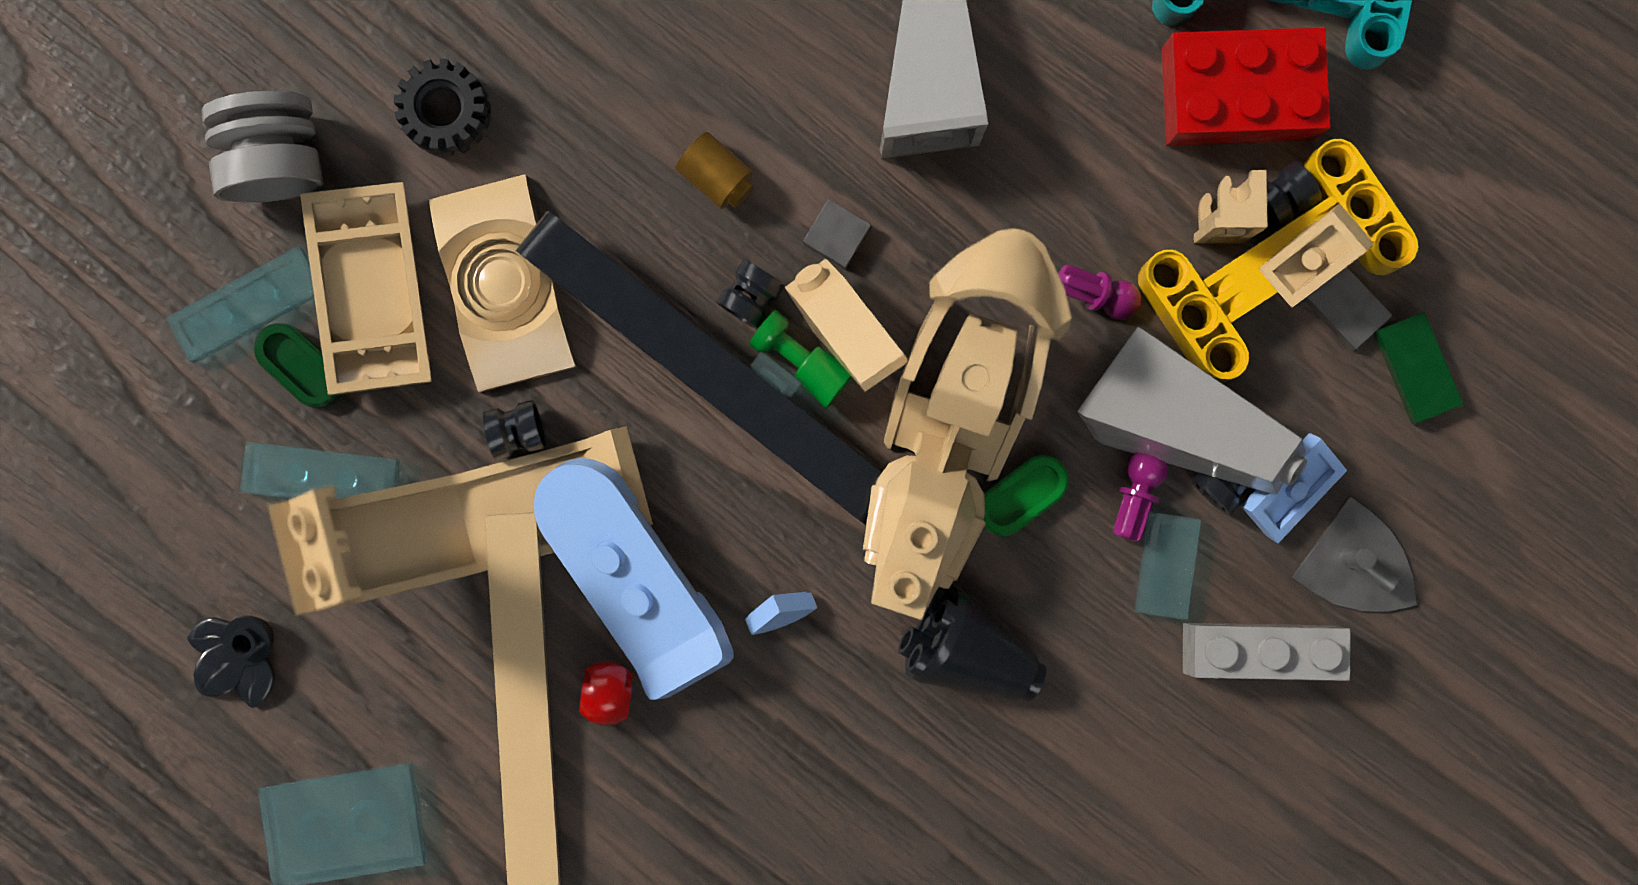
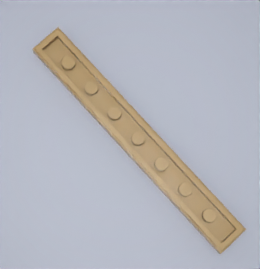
(522, 699)

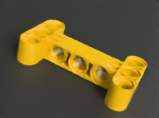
(1241, 284)

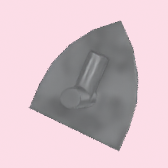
(1358, 564)

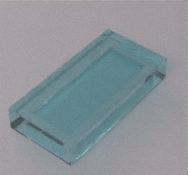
(1167, 565)

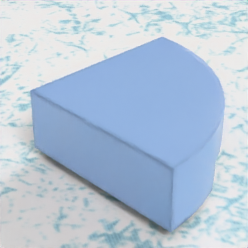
(780, 611)

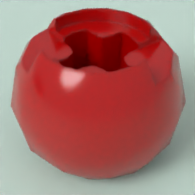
(606, 693)

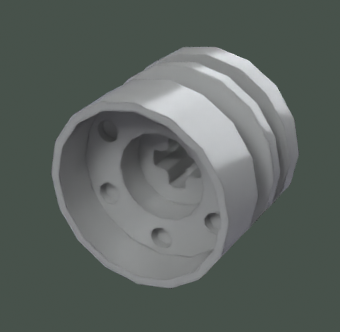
(262, 146)

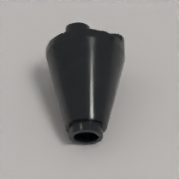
(969, 650)

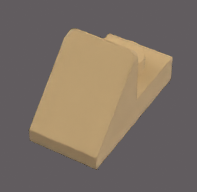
(1316, 255)

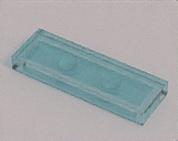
(243, 305)
(296, 471)

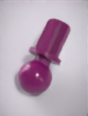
(1117, 298)
(1145, 473)

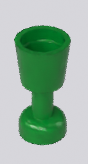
(817, 371)

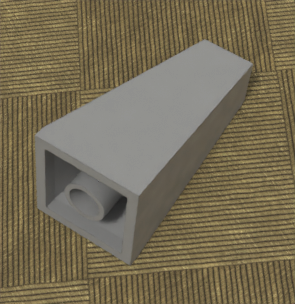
(934, 82)
(1180, 414)

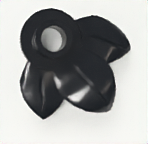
(229, 663)

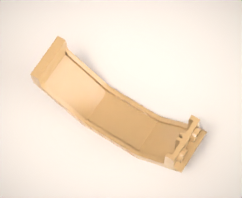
(422, 530)

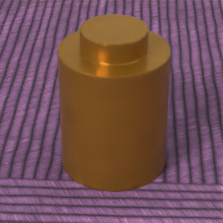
(716, 172)

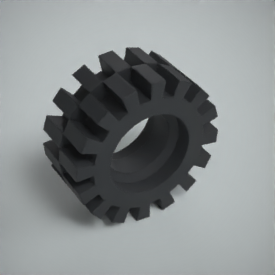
(425, 83)

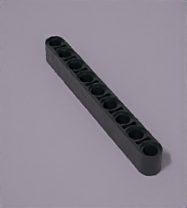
(701, 363)

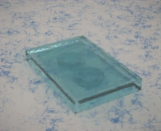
(342, 825)

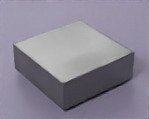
(836, 234)

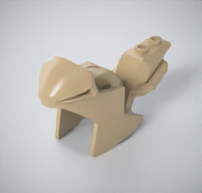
(927, 505)

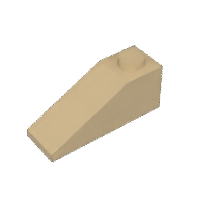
(845, 324)

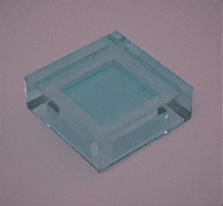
(776, 376)

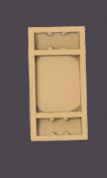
(366, 288)
(501, 300)

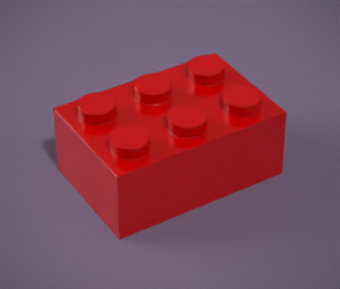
(1245, 86)

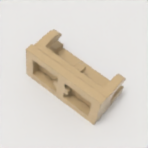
(1239, 212)

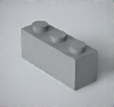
(1266, 651)

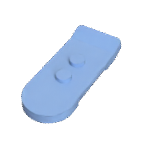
(630, 577)

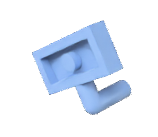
(1282, 511)

